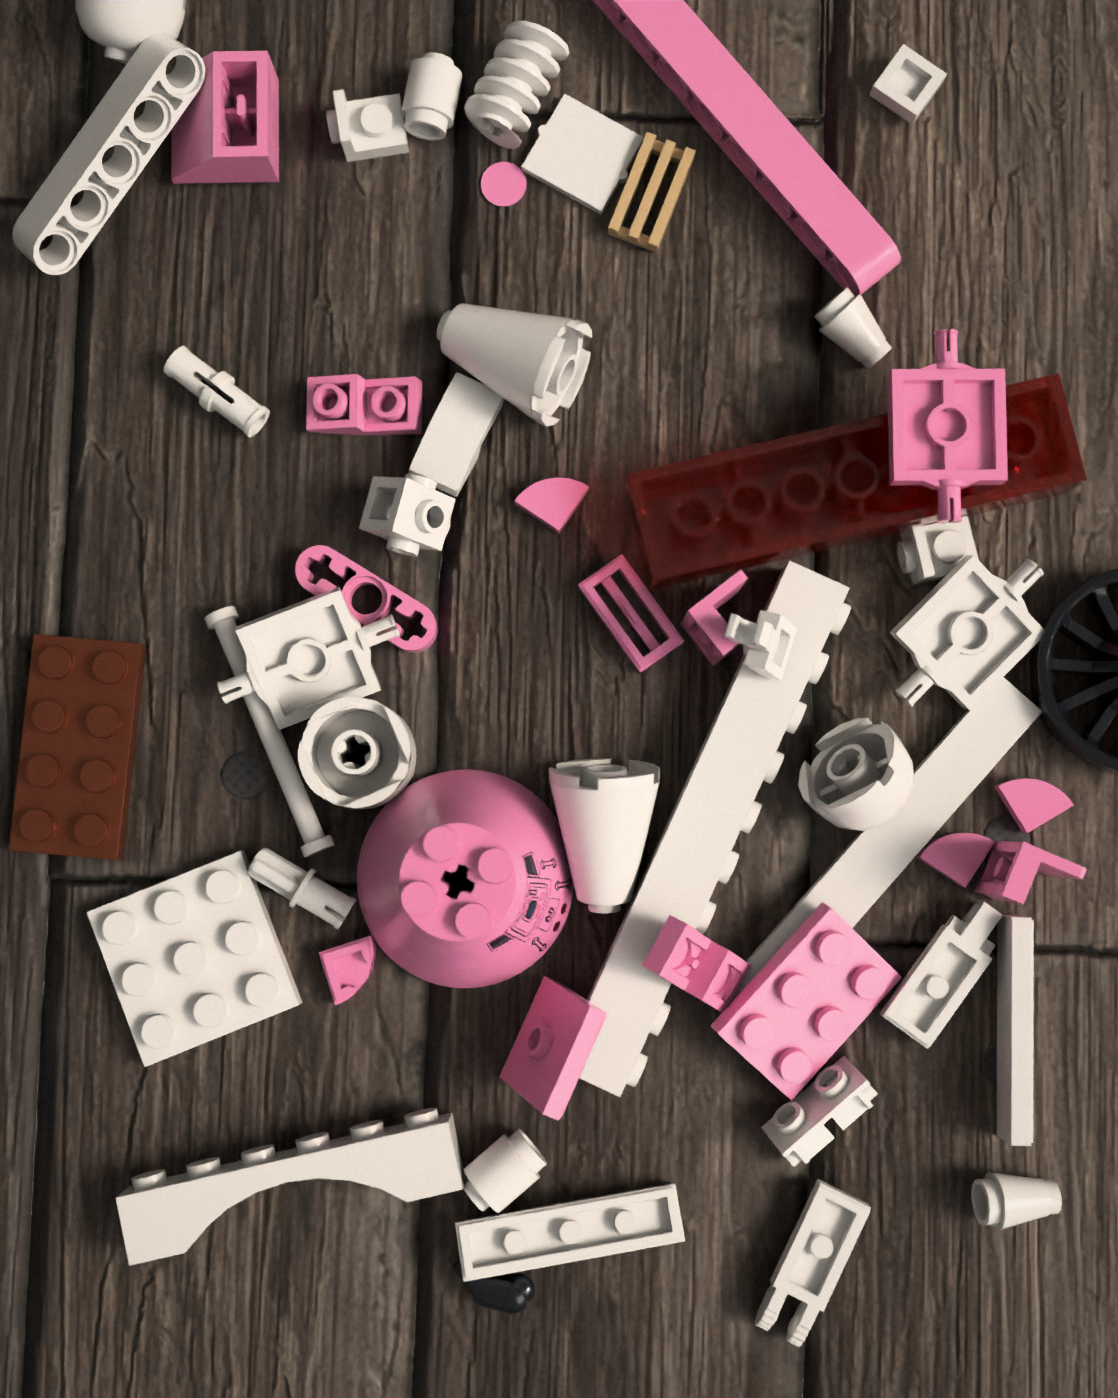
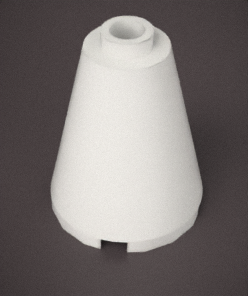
(519, 355)
(604, 825)

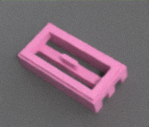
(657, 651)

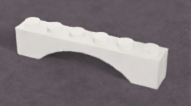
(407, 1160)

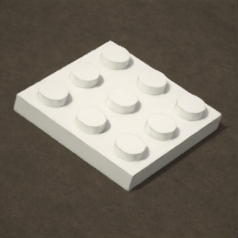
(194, 958)

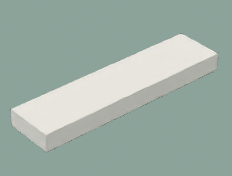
(1015, 1029)
(569, 1232)

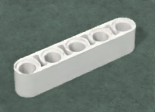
(133, 143)

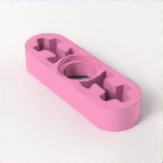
(340, 566)

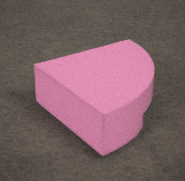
(552, 500)
(1032, 802)
(956, 855)
(348, 967)

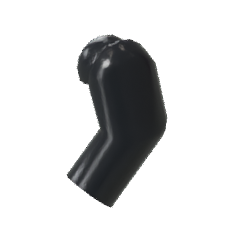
(500, 1294)

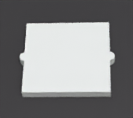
(582, 154)

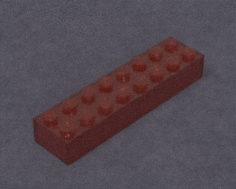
(829, 491)

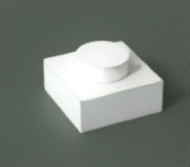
(907, 84)

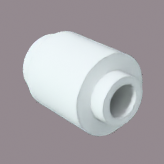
(431, 96)
(503, 1171)

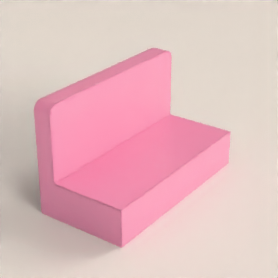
(707, 626)
(1012, 869)

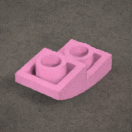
(364, 406)

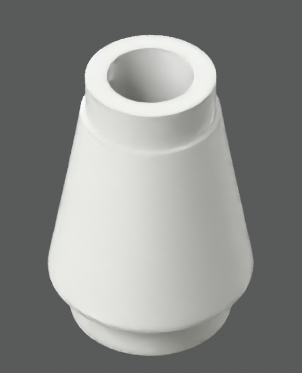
(853, 328)
(1013, 1199)

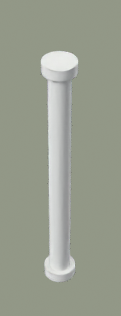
(272, 738)

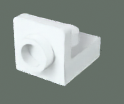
(368, 126)
(934, 549)

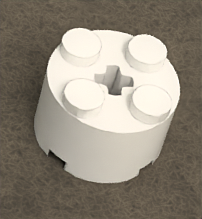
(329, 741)

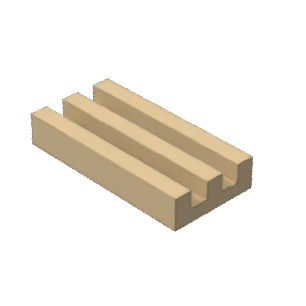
(666, 152)

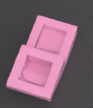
(696, 964)

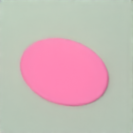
(503, 184)

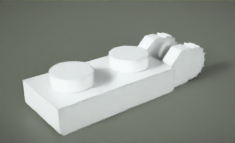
(813, 1258)

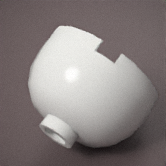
(127, 23)
(858, 775)

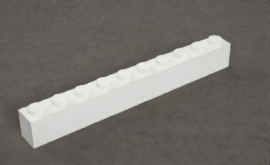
(706, 823)

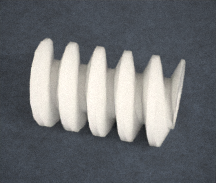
(513, 80)

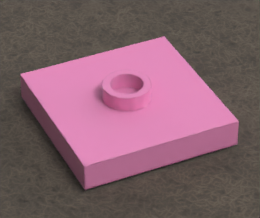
(552, 1047)

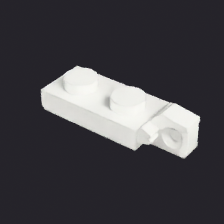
(943, 974)

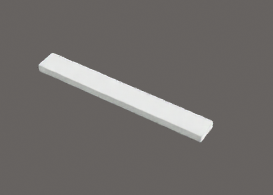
(938, 789)

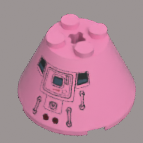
(511, 856)

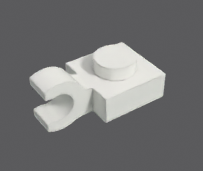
(764, 642)

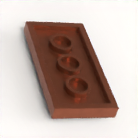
(78, 747)

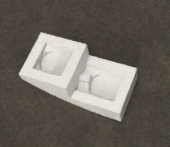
(456, 433)

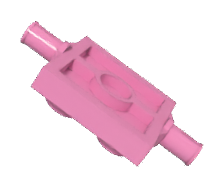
(947, 426)

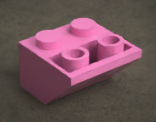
(230, 123)

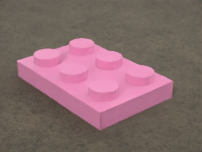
(806, 1001)

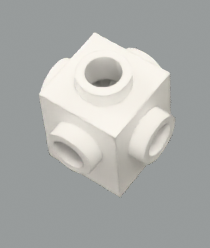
(407, 513)

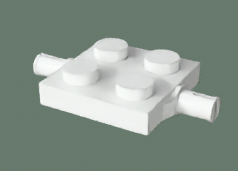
(968, 632)
(307, 657)

